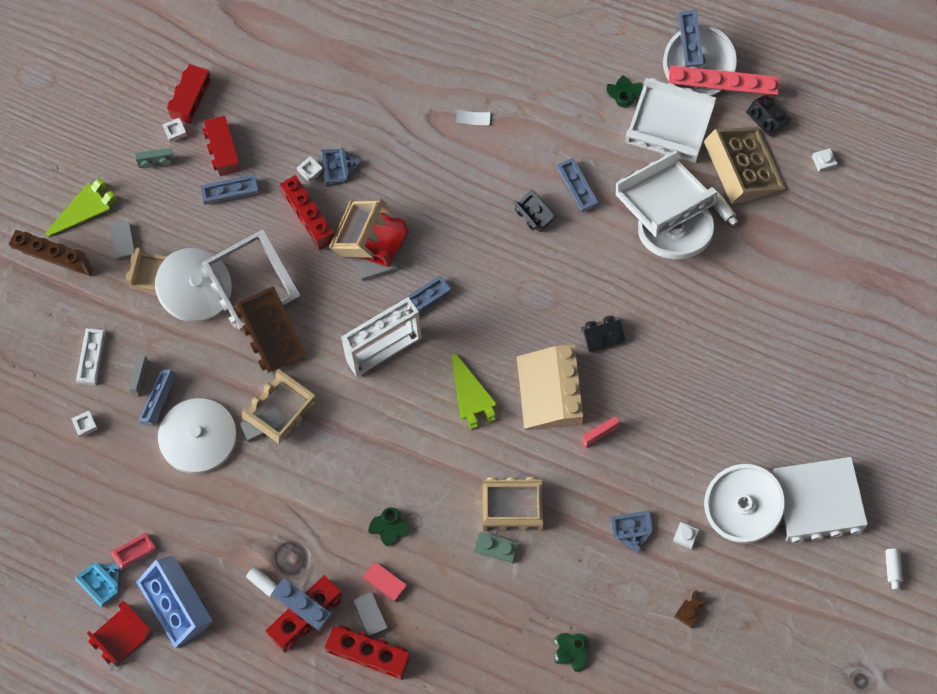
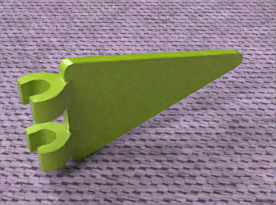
(84, 207)
(471, 395)

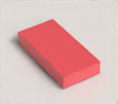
(600, 431)
(133, 551)
(384, 581)

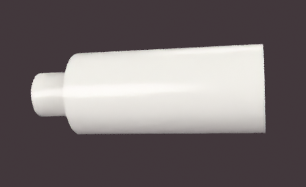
(725, 210)
(894, 568)
(262, 581)

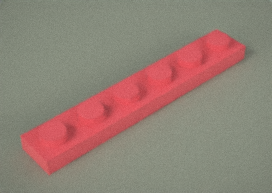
(724, 80)

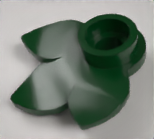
(624, 90)
(388, 529)
(569, 652)

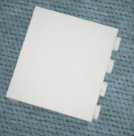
(670, 119)
(664, 194)
(821, 500)

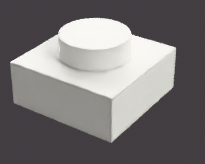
(174, 130)
(824, 160)
(309, 169)
(84, 424)
(685, 535)

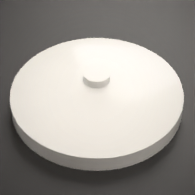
(716, 51)
(681, 241)
(186, 290)
(197, 436)
(744, 503)

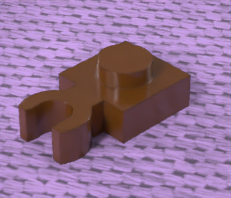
(689, 611)

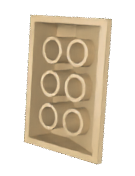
(743, 164)
(550, 388)

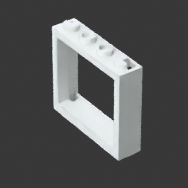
(272, 256)
(378, 327)

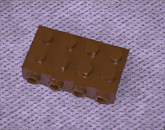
(51, 252)
(269, 330)

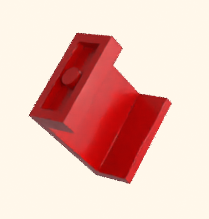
(390, 240)
(120, 635)

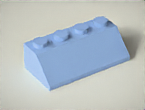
(174, 601)

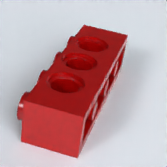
(307, 212)
(276, 630)
(394, 668)

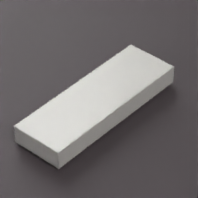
(91, 356)

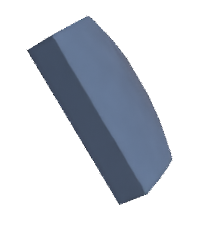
(337, 165)
(632, 528)

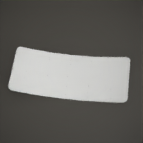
(472, 118)

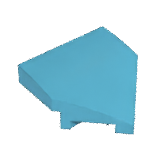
(100, 582)

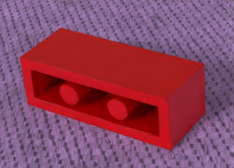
(189, 93)
(221, 146)

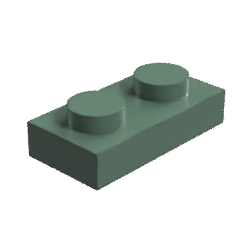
(155, 157)
(496, 547)

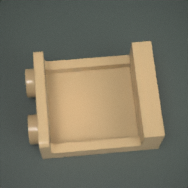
(143, 270)

